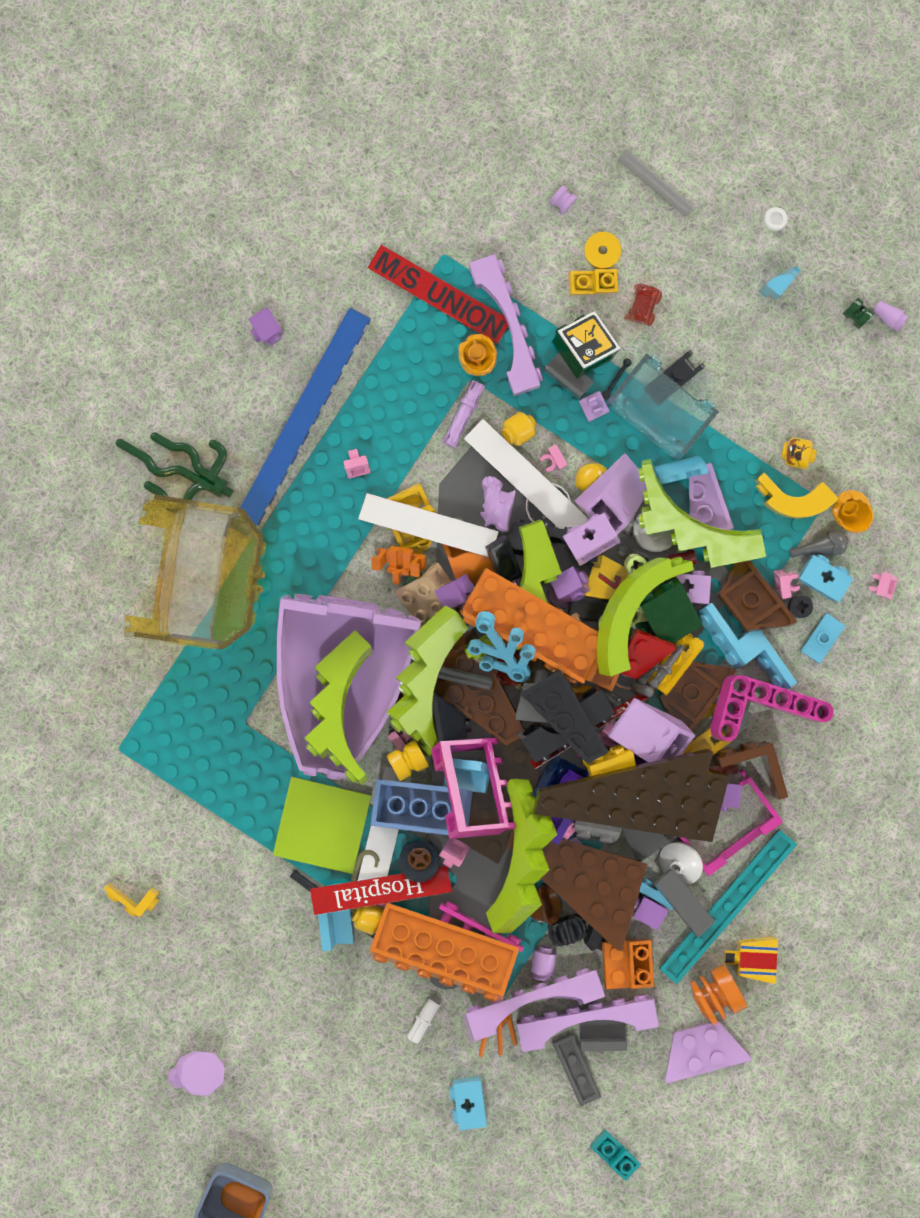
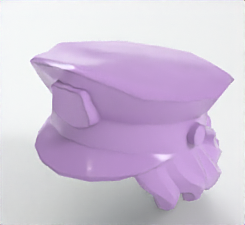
(497, 504)
(197, 1073)

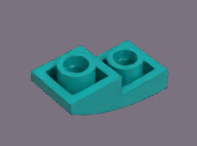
(615, 1155)

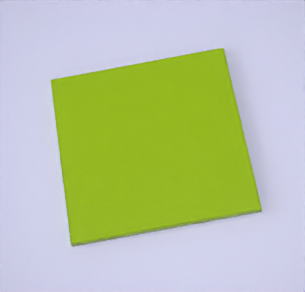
(322, 825)

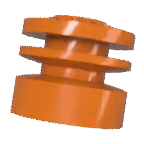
(718, 995)

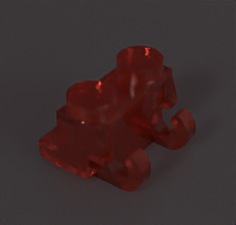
(644, 304)

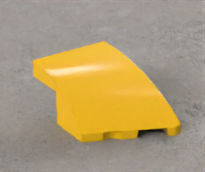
(413, 497)

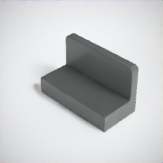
(561, 373)
(603, 1035)

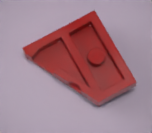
(646, 652)

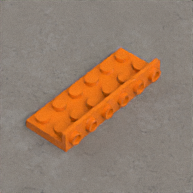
(556, 636)
(443, 952)

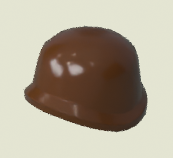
(551, 906)

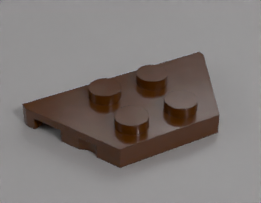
(753, 600)
(695, 692)

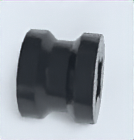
(796, 607)

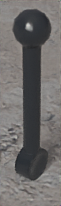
(626, 363)

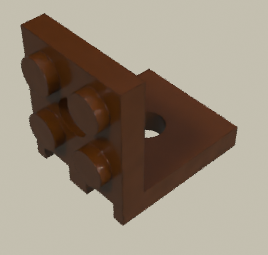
(753, 750)

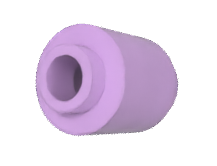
(543, 963)

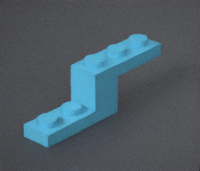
(745, 648)

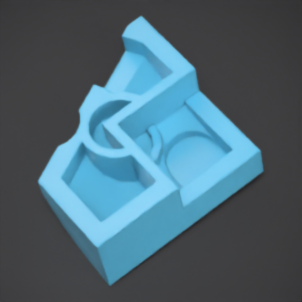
(778, 285)
(680, 469)

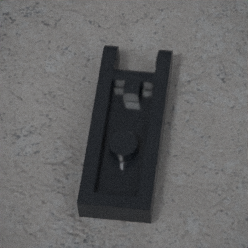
(683, 370)

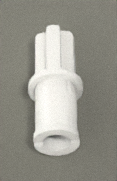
(423, 1020)

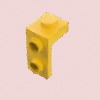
(148, 902)

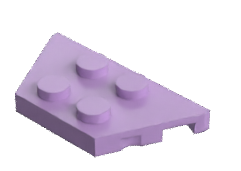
(702, 1051)

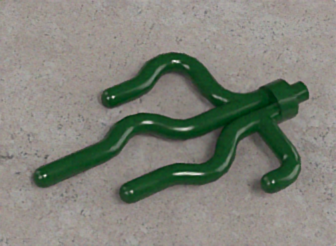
(206, 481)

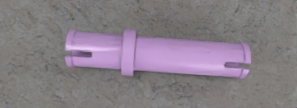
(467, 406)

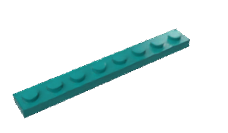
(729, 905)

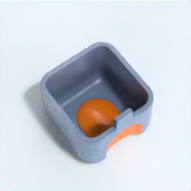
(234, 1194)

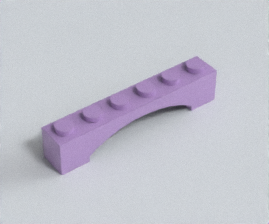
(488, 276)
(582, 988)
(636, 1012)

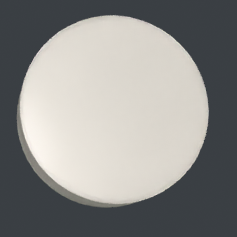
(775, 219)

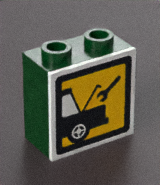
(585, 344)

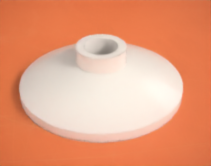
(685, 857)

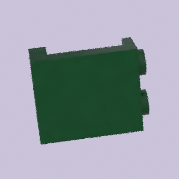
(670, 611)

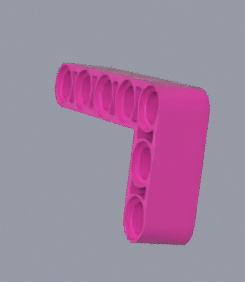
(766, 698)

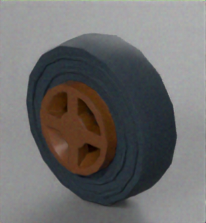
(417, 853)

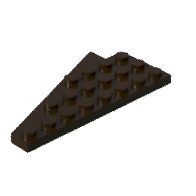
(658, 797)
(483, 807)

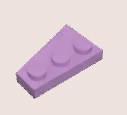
(707, 500)

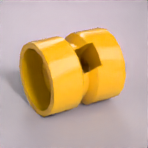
(406, 761)

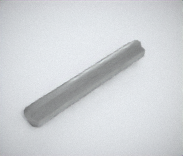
(656, 183)

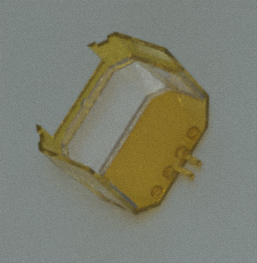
(203, 574)

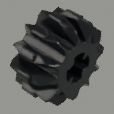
(567, 930)

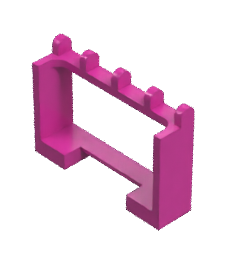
(455, 819)
(763, 828)

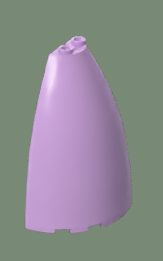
(311, 631)

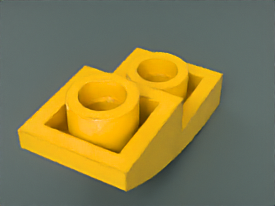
(593, 282)

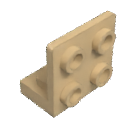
(420, 596)

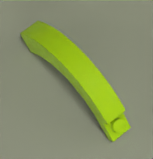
(622, 606)

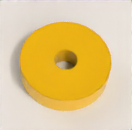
(606, 240)

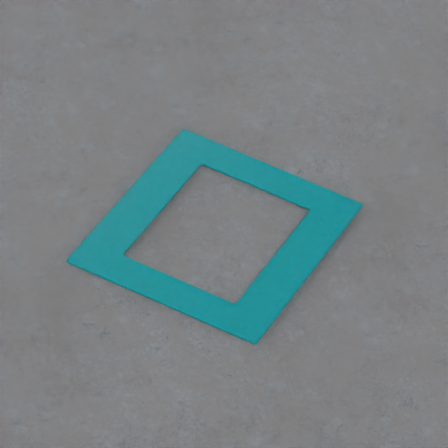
(197, 717)

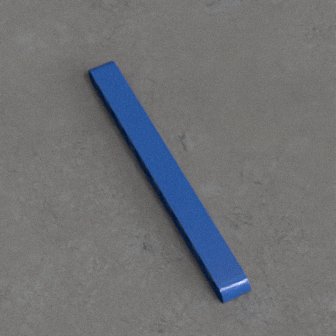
(304, 414)

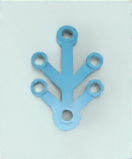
(516, 669)

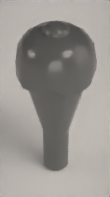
(832, 543)

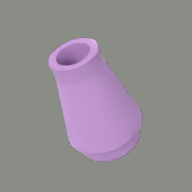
(891, 316)

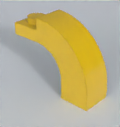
(795, 507)

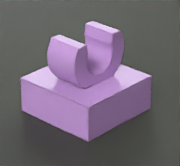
(594, 406)

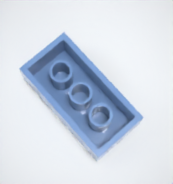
(415, 806)

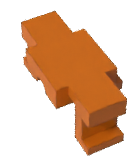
(401, 562)

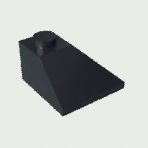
(449, 721)

